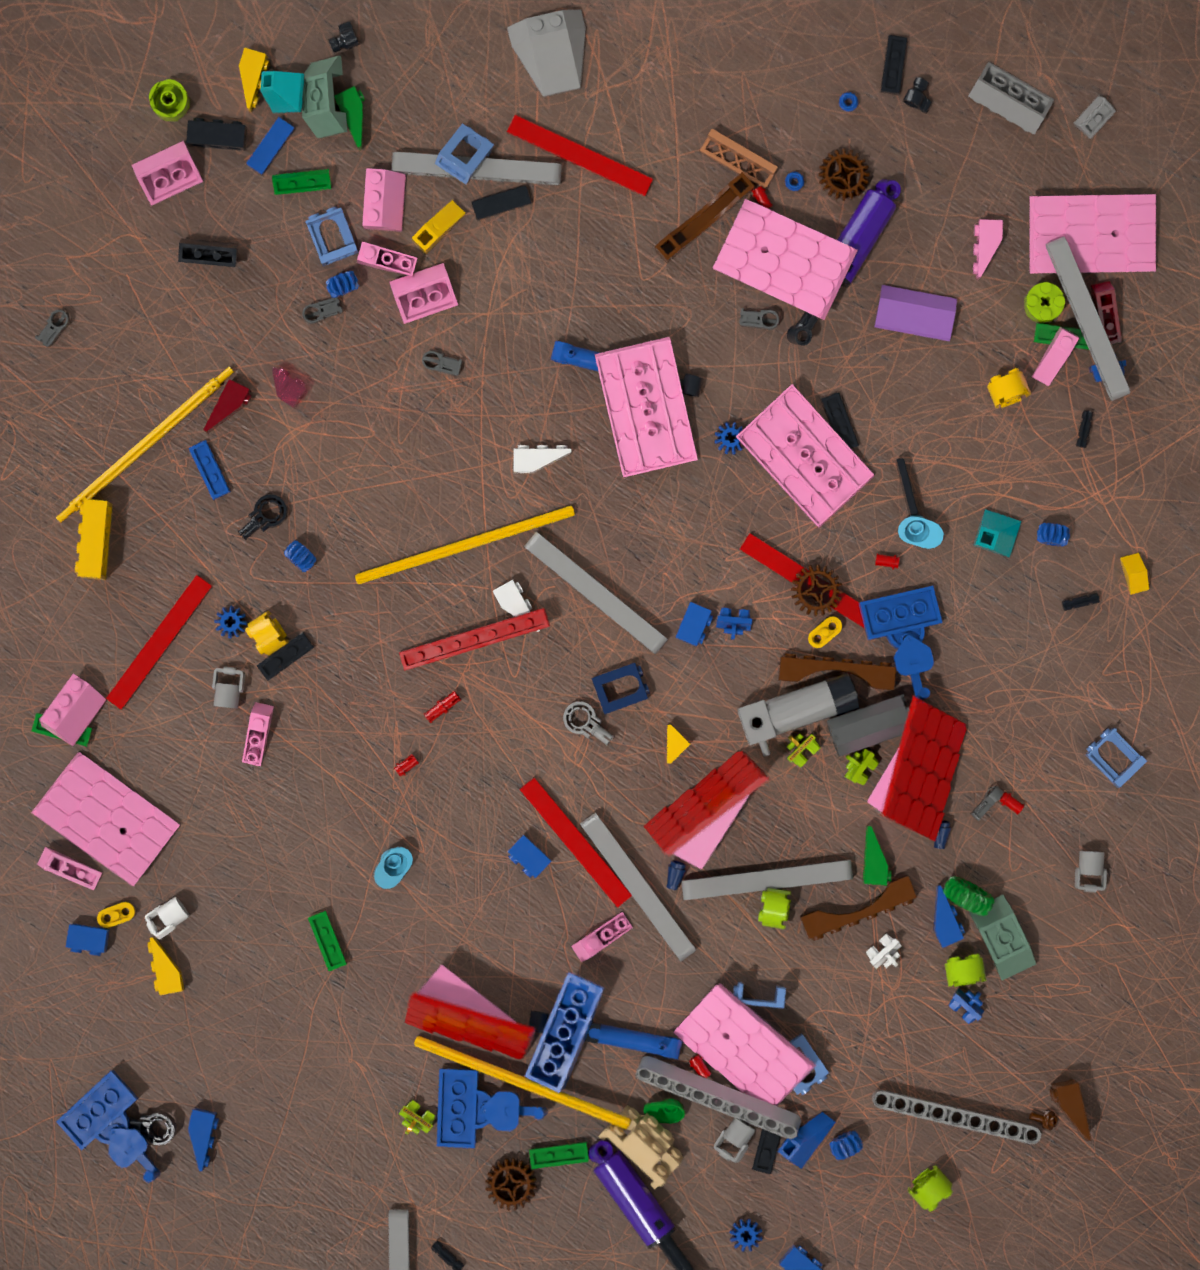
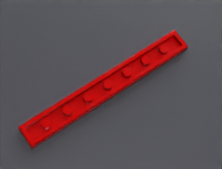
(579, 155)
(788, 569)
(474, 639)
(159, 642)
(575, 842)

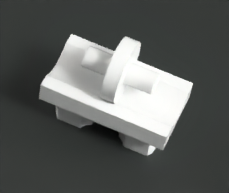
(889, 952)

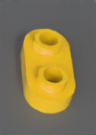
(824, 632)
(116, 914)

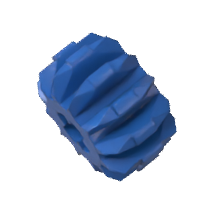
(342, 284)
(727, 444)
(1053, 534)
(300, 556)
(237, 626)
(846, 1145)
(739, 1238)

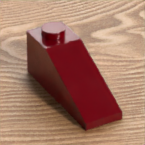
(1106, 307)
(229, 403)

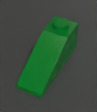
(351, 104)
(875, 866)

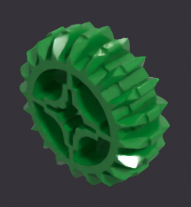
(968, 896)

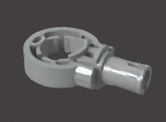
(596, 731)

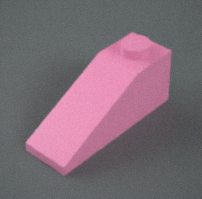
(1055, 356)
(69, 868)

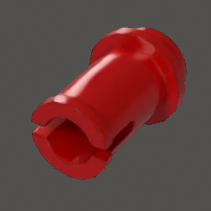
(761, 197)
(887, 561)
(406, 765)
(1012, 803)
(699, 1066)

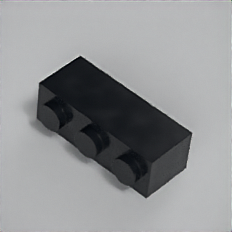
(216, 134)
(208, 252)

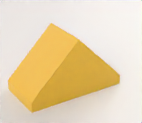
(1135, 573)
(675, 743)

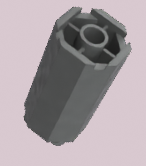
(868, 725)

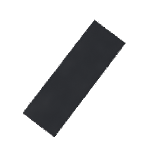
(893, 64)
(501, 203)
(839, 419)
(906, 486)
(285, 656)
(766, 1152)

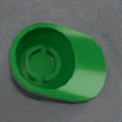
(666, 1111)

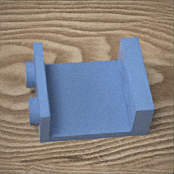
(778, 1001)

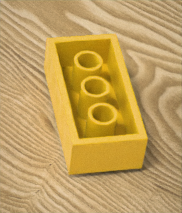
(94, 539)

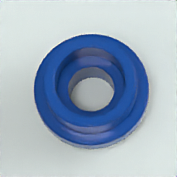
(848, 95)
(794, 175)

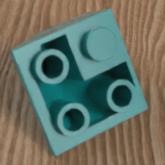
(282, 91)
(997, 533)

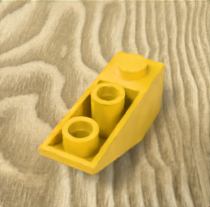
(251, 69)
(438, 227)
(167, 972)

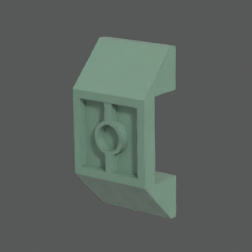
(318, 98)
(1004, 939)

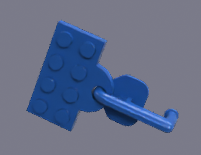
(905, 616)
(466, 1109)
(97, 1115)

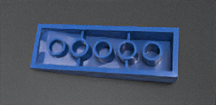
(565, 1033)

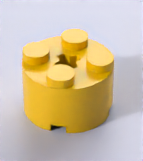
(1008, 389)
(267, 634)

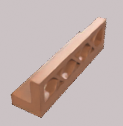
(741, 152)

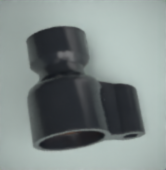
(346, 39)
(915, 97)

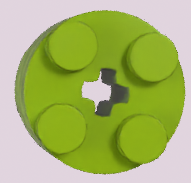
(165, 90)
(1048, 312)
(775, 908)
(965, 971)
(930, 1188)

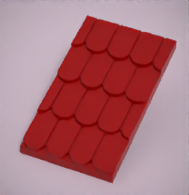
(921, 771)
(703, 814)
(461, 1013)

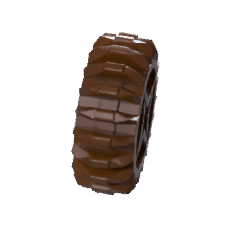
(845, 182)
(833, 586)
(520, 1182)

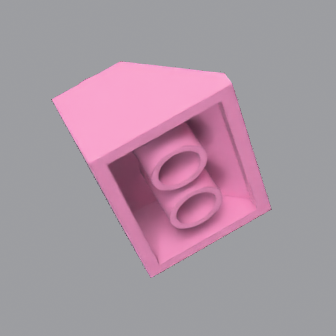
(167, 173)
(383, 200)
(423, 293)
(72, 710)

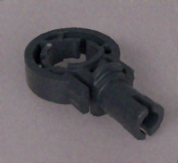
(254, 525)
(145, 1127)

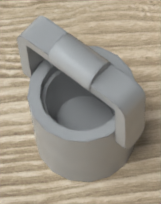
(226, 694)
(1091, 864)
(739, 1135)

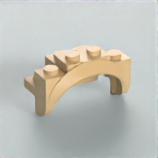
(646, 1145)

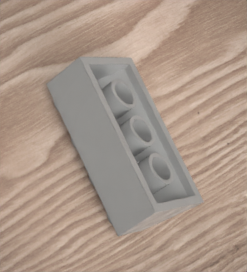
(1011, 98)

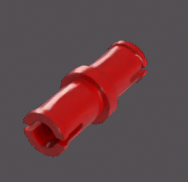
(442, 707)

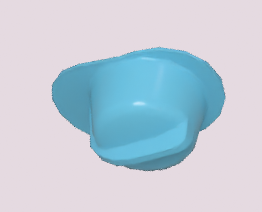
(920, 532)
(392, 867)

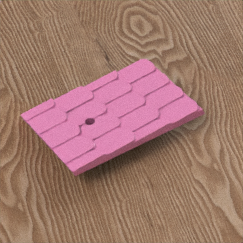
(1101, 231)
(785, 259)
(646, 407)
(795, 442)
(91, 809)
(743, 1047)

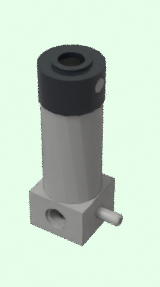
(798, 709)

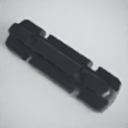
(1084, 429)
(1080, 601)
(447, 1256)

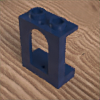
(638, 696)

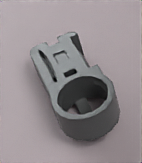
(325, 309)
(755, 319)
(51, 330)
(445, 364)
(987, 802)

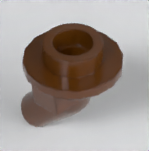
(1049, 1119)

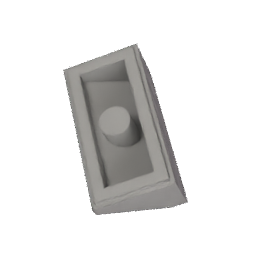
(1094, 116)

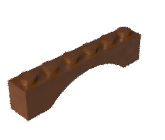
(704, 218)
(878, 677)
(896, 892)

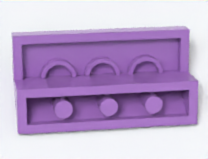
(915, 313)

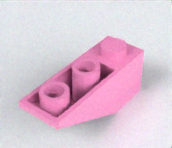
(988, 239)
(386, 259)
(257, 733)
(601, 937)

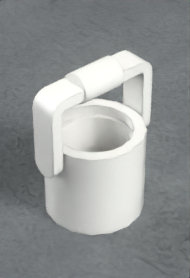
(170, 913)

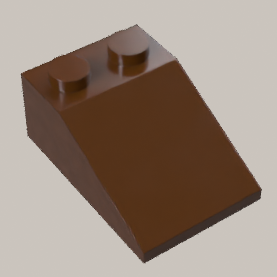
(1069, 1100)

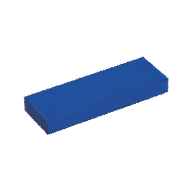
(270, 146)
(209, 470)

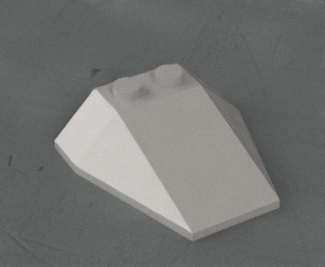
(551, 49)

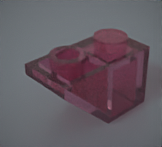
(287, 389)

